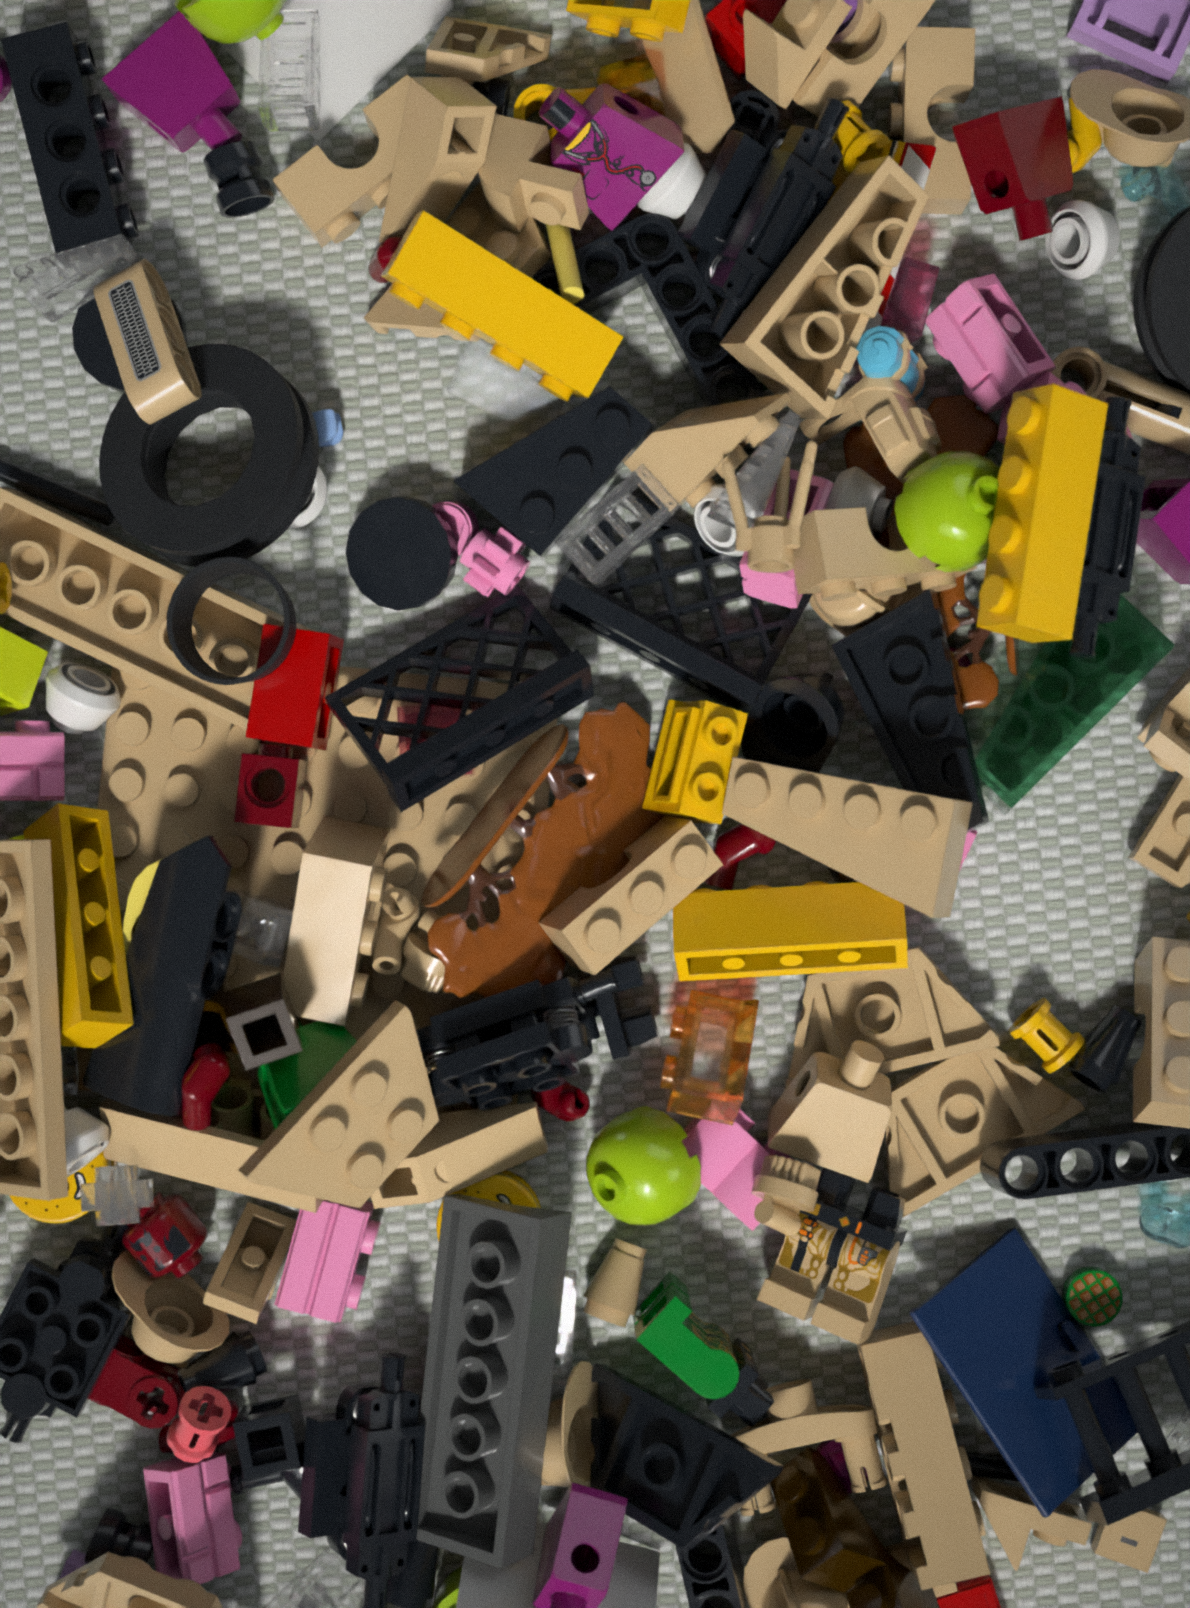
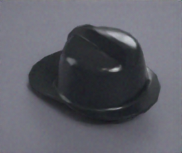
(794, 722)

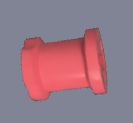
(206, 1426)

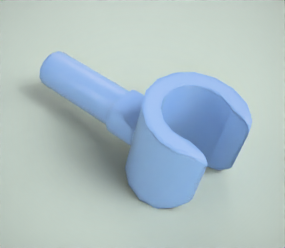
(328, 427)

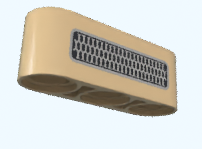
(147, 341)

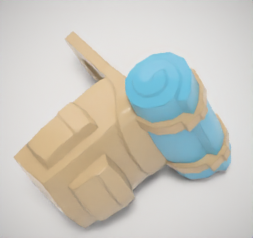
(886, 402)

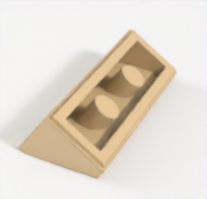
(692, 82)

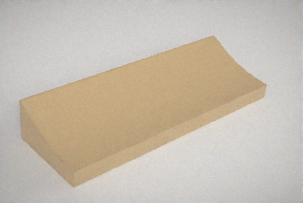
(115, 605)
(30, 1042)

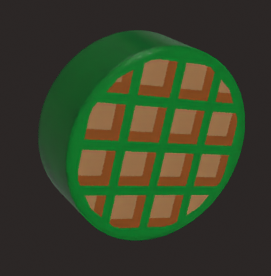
(1092, 1296)

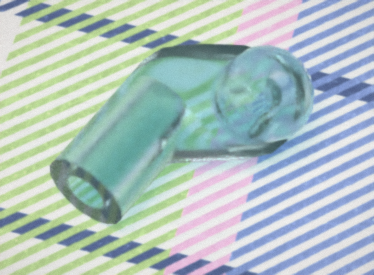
(1158, 183)
(1166, 1225)

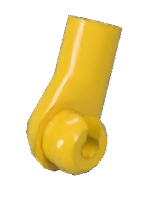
(1083, 138)

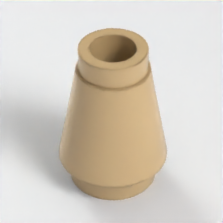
(616, 1284)

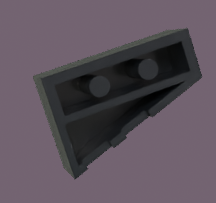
(559, 469)

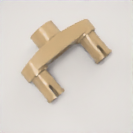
(798, 1421)

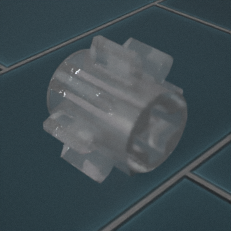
(117, 1195)

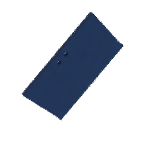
(997, 1342)

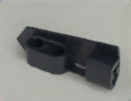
(172, 968)

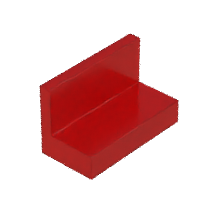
(291, 700)

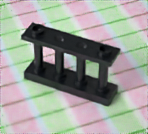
(1165, 1470)

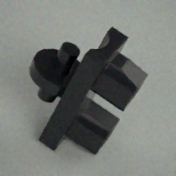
(625, 1028)

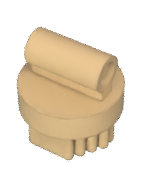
(419, 964)
(785, 1190)

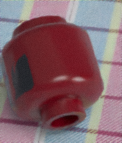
(166, 1237)

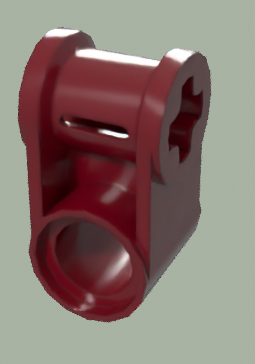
(131, 1382)

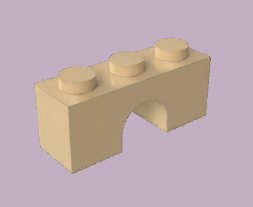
(861, 52)
(934, 70)
(335, 197)
(843, 556)
(606, 919)
(1163, 1069)

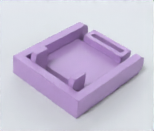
(1157, 19)

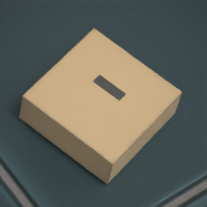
(1131, 1539)

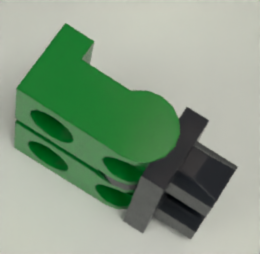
(701, 1353)

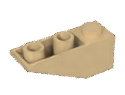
(437, 150)
(696, 443)
(463, 1151)

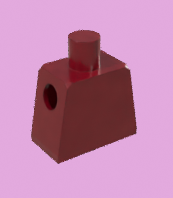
(1018, 161)

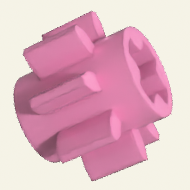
(494, 561)

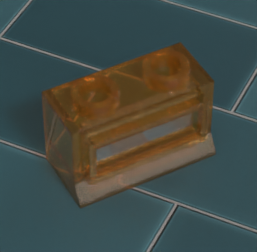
(711, 1056)

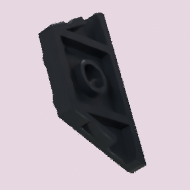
(669, 1462)

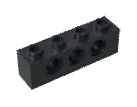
(36, 66)

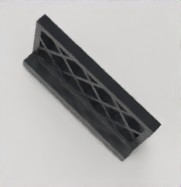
(668, 647)
(476, 734)

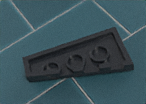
(914, 702)

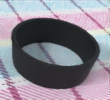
(182, 609)

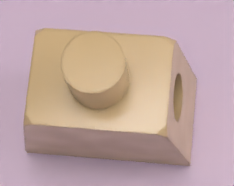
(835, 1112)

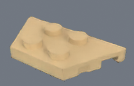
(473, 220)
(904, 1012)
(956, 1111)
(354, 1120)
(124, 1583)

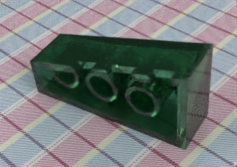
(1063, 702)

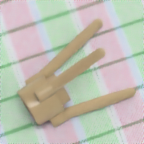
(774, 537)

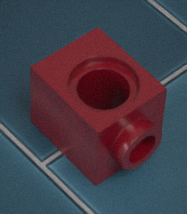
(252, 807)

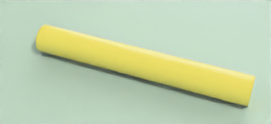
(565, 263)

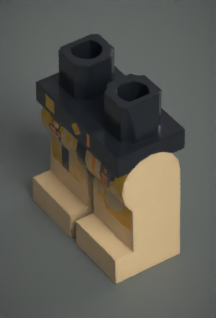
(839, 1260)

